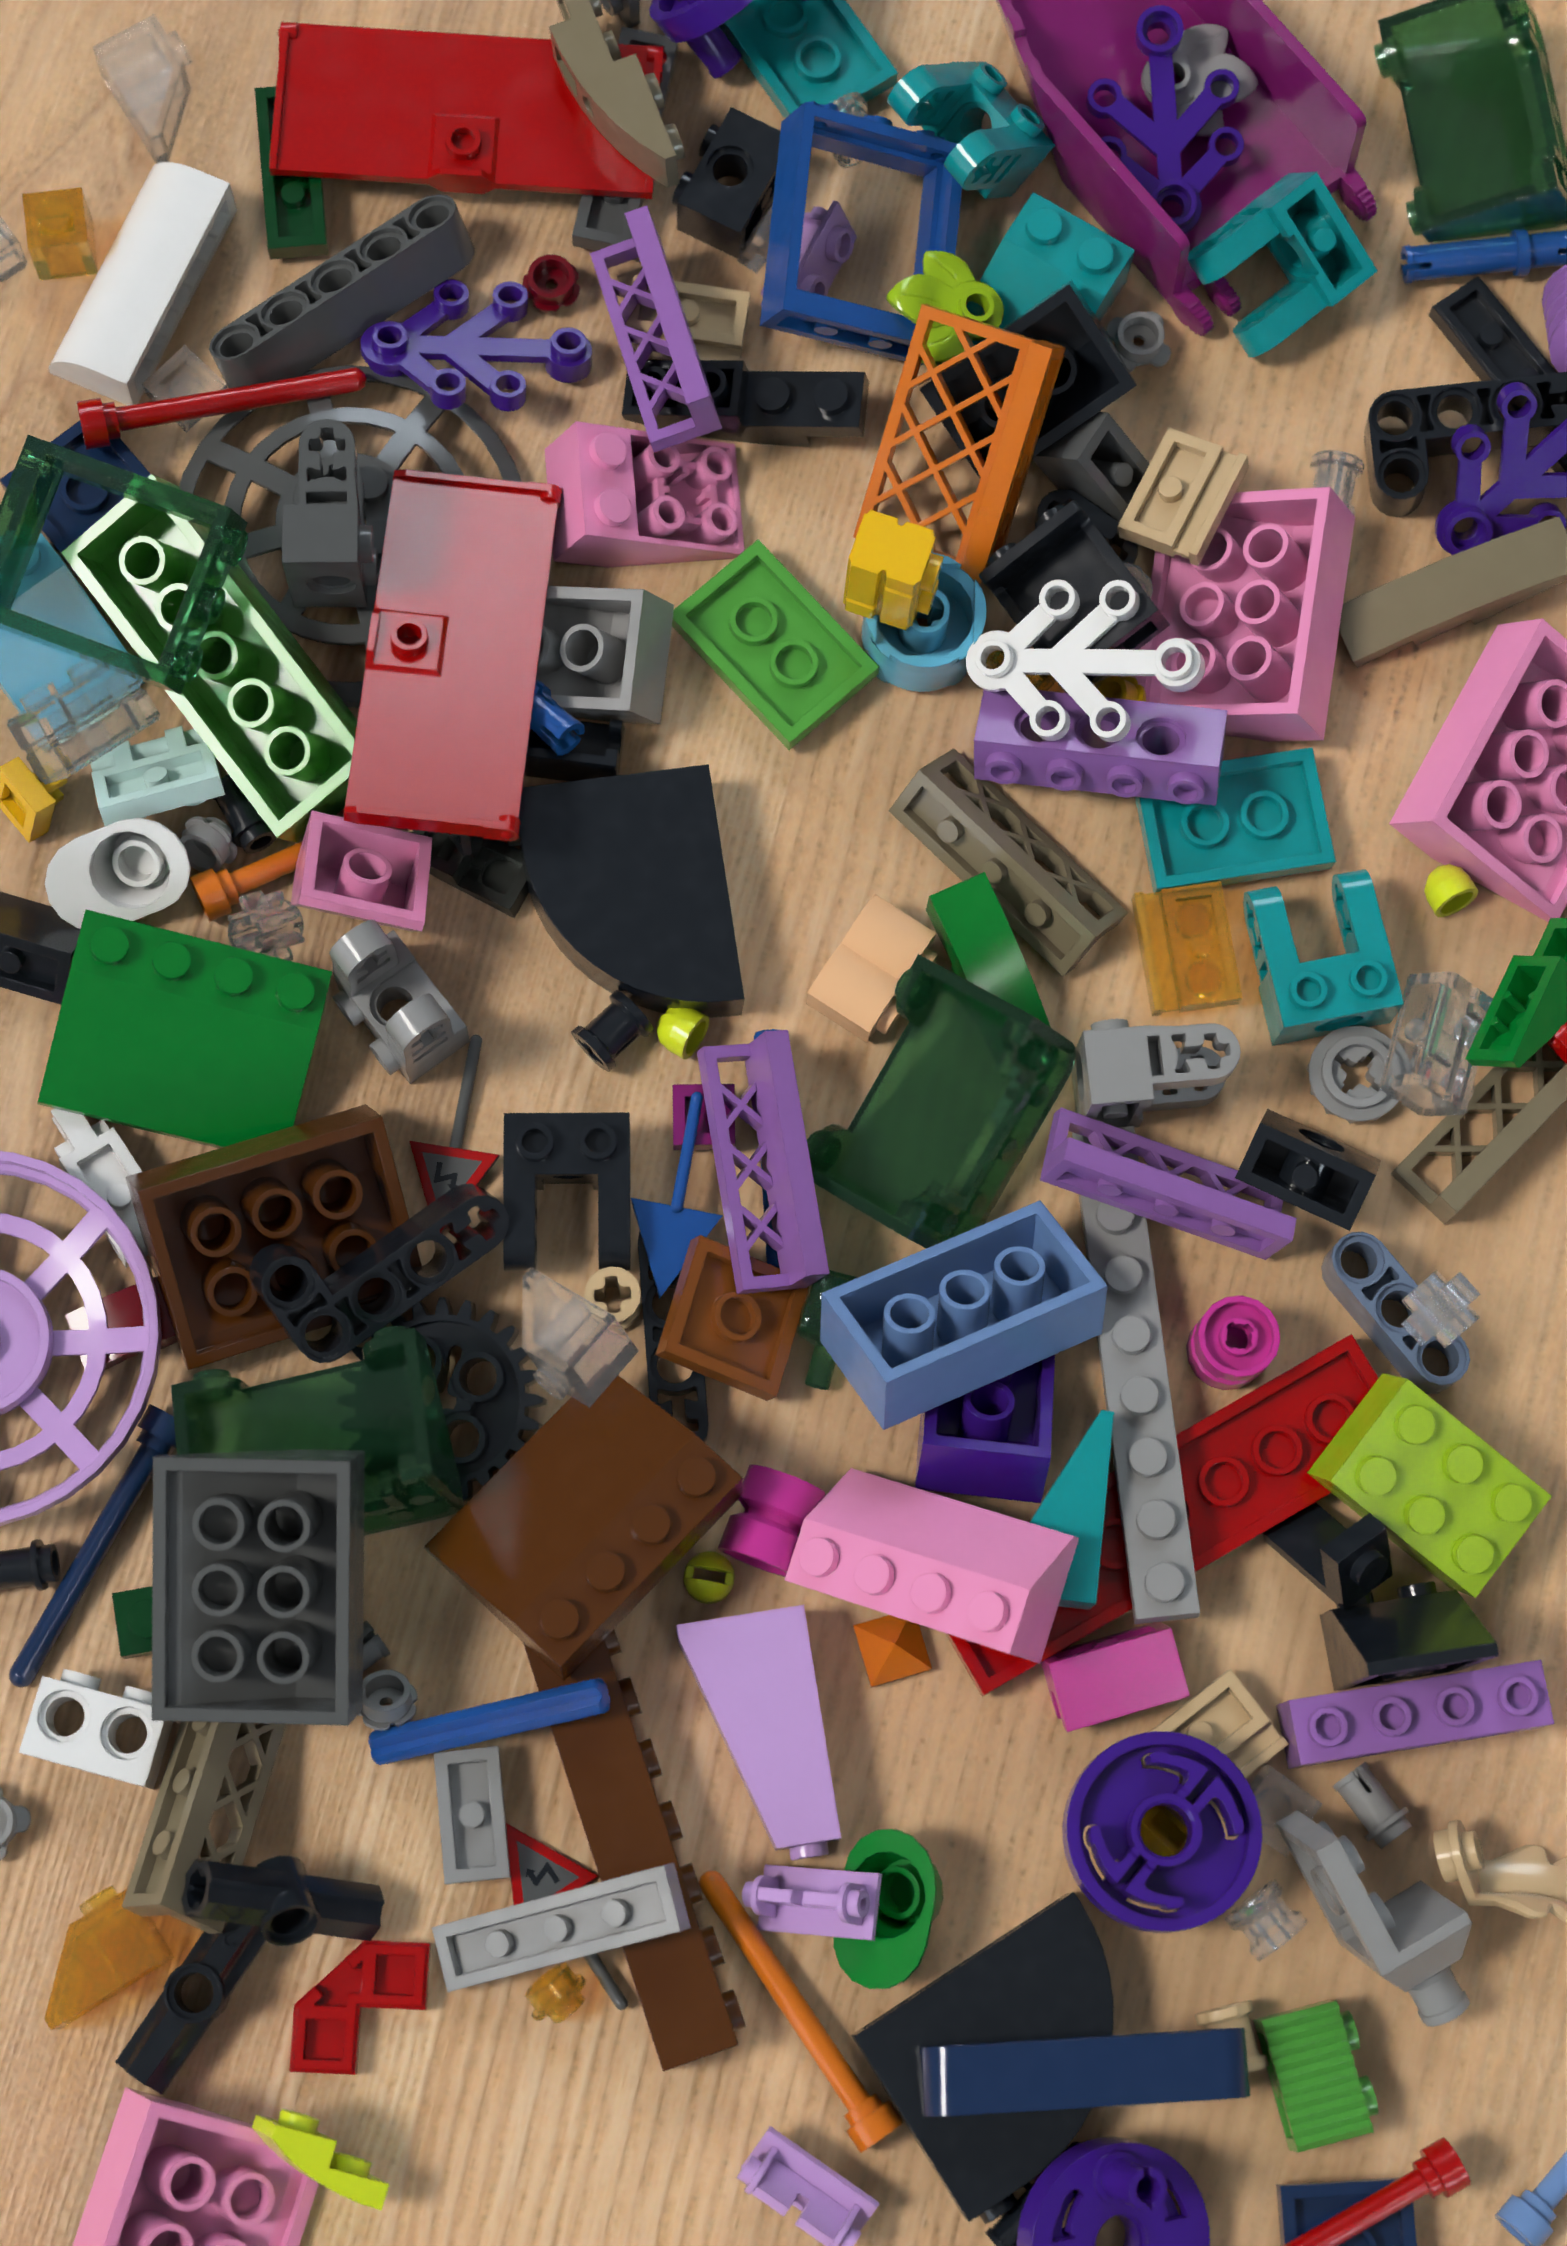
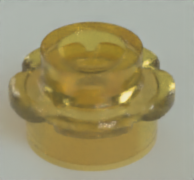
(556, 1994)

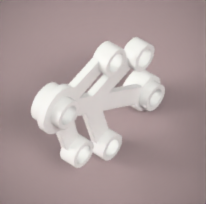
(1074, 659)

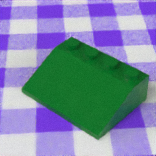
(182, 1034)

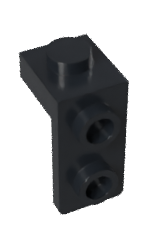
(1335, 1559)

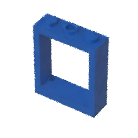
(872, 141)

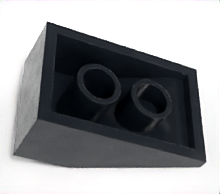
(1403, 1637)

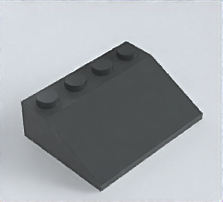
(258, 1587)

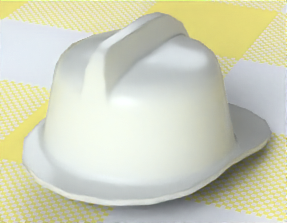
(118, 872)

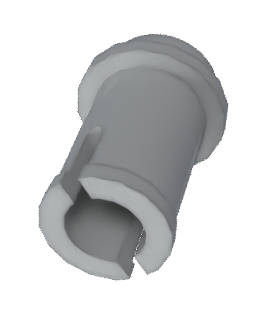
(1373, 1805)

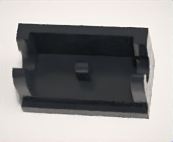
(593, 757)

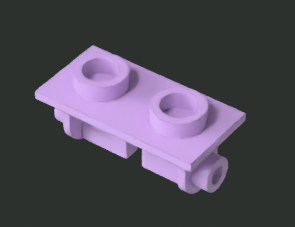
(824, 248)
(815, 1901)
(788, 2175)

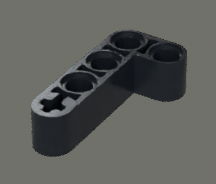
(1429, 437)
(386, 1260)

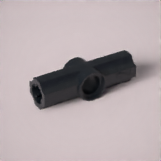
(282, 1900)
(172, 2029)

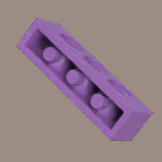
(1165, 755)
(1415, 1714)

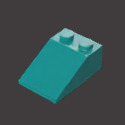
(1047, 251)

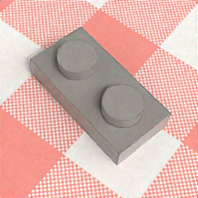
(472, 1815)

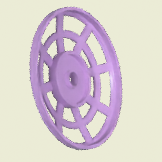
(30, 1342)

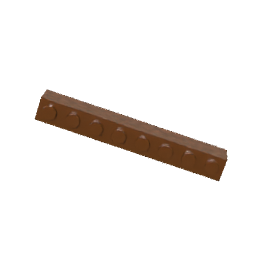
(635, 1833)

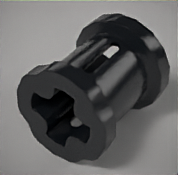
(612, 1030)

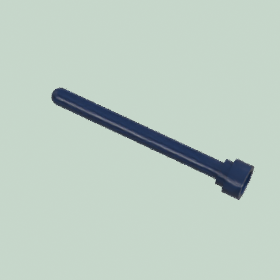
(156, 1439)

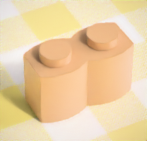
(863, 971)

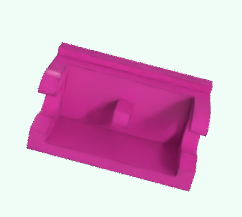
(1115, 1676)

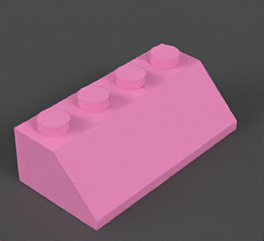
(935, 1562)

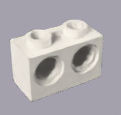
(94, 1744)

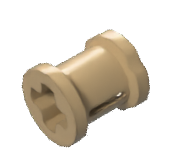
(628, 1288)
(1235, 2016)

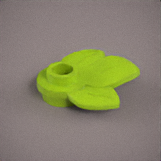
(948, 286)

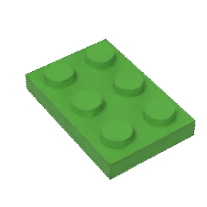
(773, 644)

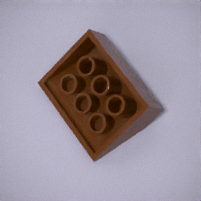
(310, 1186)
(586, 1521)

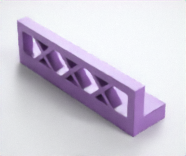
(670, 321)
(784, 1158)
(1162, 1193)

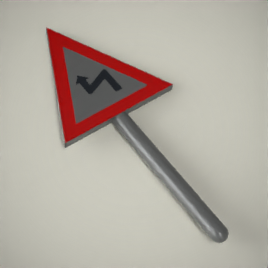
(447, 1167)
(544, 1872)

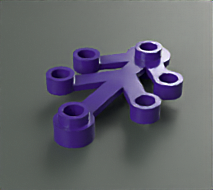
(1165, 134)
(403, 348)
(1519, 477)

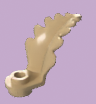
(1516, 1881)

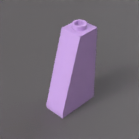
(768, 1711)

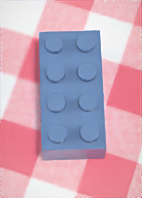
(962, 1314)

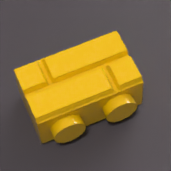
(891, 570)

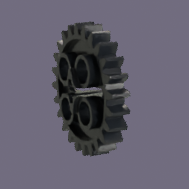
(501, 1412)

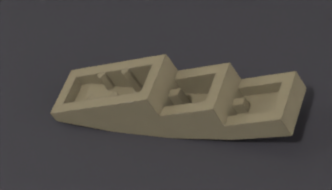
(1455, 590)

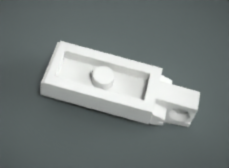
(102, 1163)

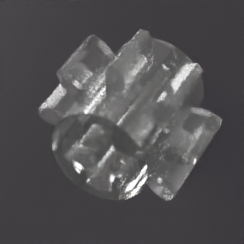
(266, 925)
(1440, 1308)

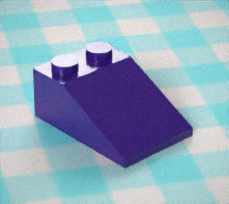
(991, 1438)

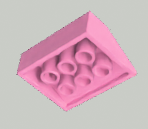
(1260, 613)
(1498, 773)
(191, 2181)

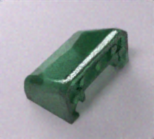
(1477, 118)
(945, 1109)
(371, 1406)

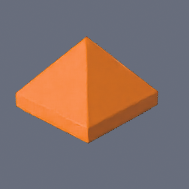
(891, 1649)

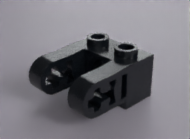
(567, 1151)

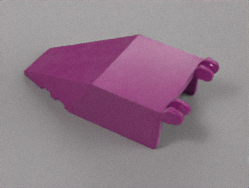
(1288, 125)

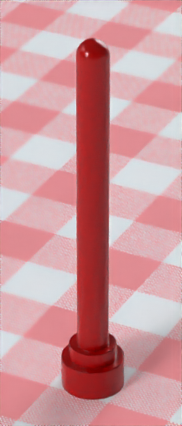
(104, 422)
(1434, 2174)

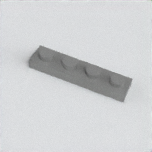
(561, 1927)

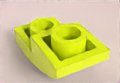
(312, 2153)

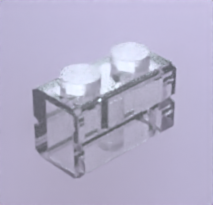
(80, 720)
(1431, 1044)

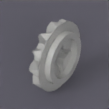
(1326, 1076)

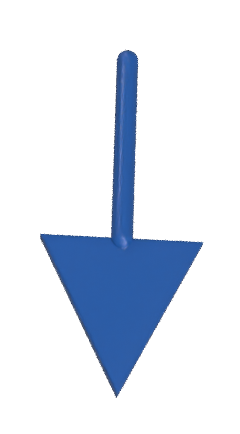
(669, 1228)

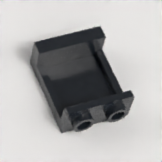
(1071, 550)

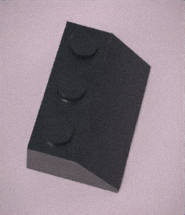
(1086, 383)

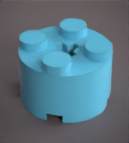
(936, 654)

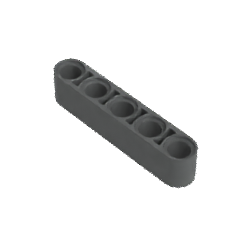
(345, 295)

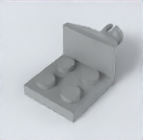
(1403, 1939)

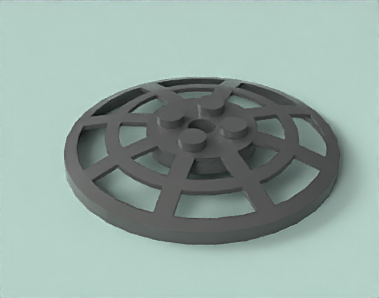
(377, 481)

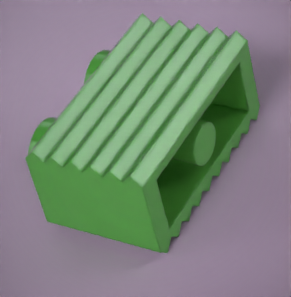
(1316, 2075)

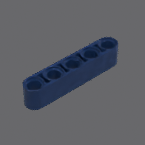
(1084, 2072)

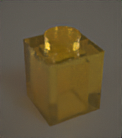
(60, 233)

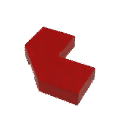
(330, 2013)

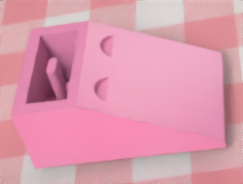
(642, 505)

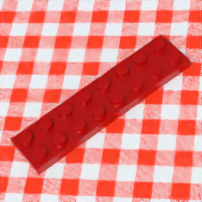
(1239, 1478)

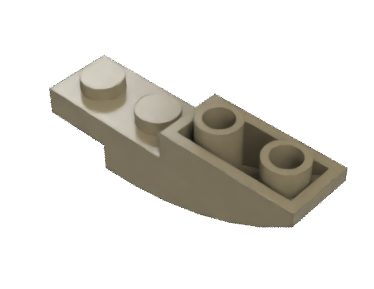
(615, 91)

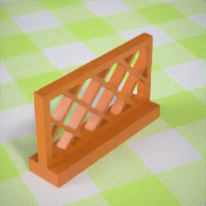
(1011, 444)

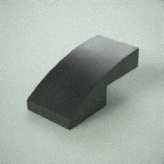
(490, 874)

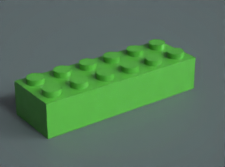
(256, 691)

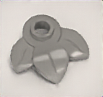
(1198, 56)

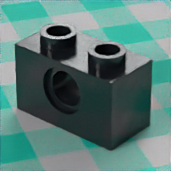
(723, 213)
(1308, 1169)

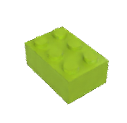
(1430, 1483)

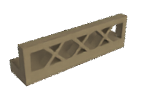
(1035, 902)
(1488, 1157)
(184, 1808)

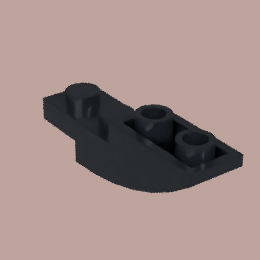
(767, 405)

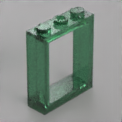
(21, 522)

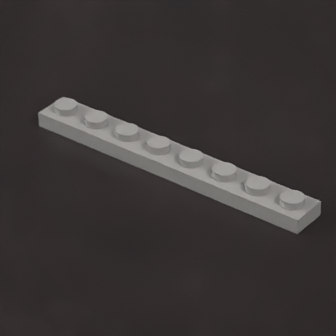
(1143, 1421)

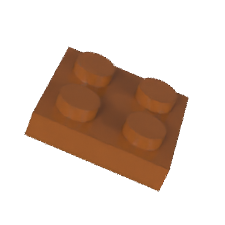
(725, 1333)

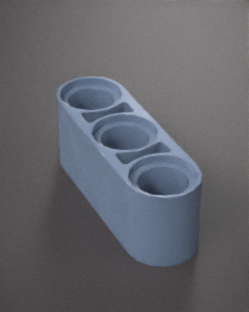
(1363, 1302)

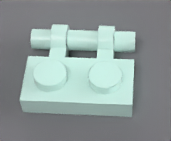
(155, 776)

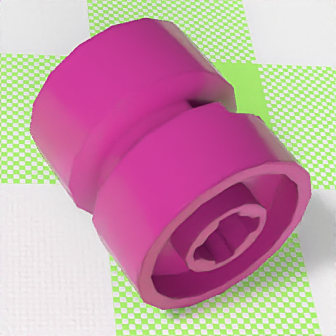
(1233, 1342)
(771, 1519)

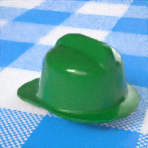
(907, 1907)

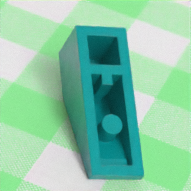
(1078, 1509)

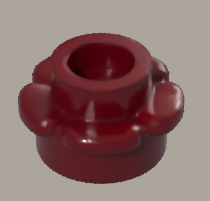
(555, 269)

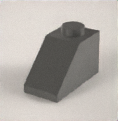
(1096, 463)

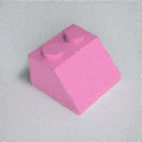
(363, 872)

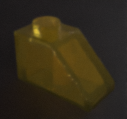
(103, 1957)

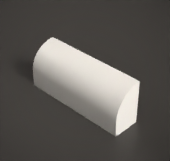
(145, 282)

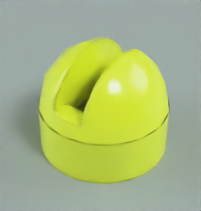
(1449, 890)
(682, 1030)
(705, 1590)

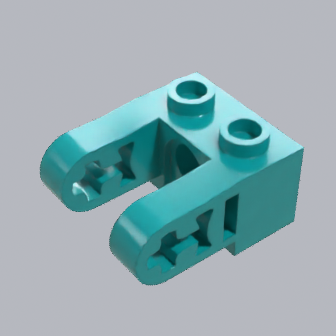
(953, 103)
(1308, 242)
(1328, 992)

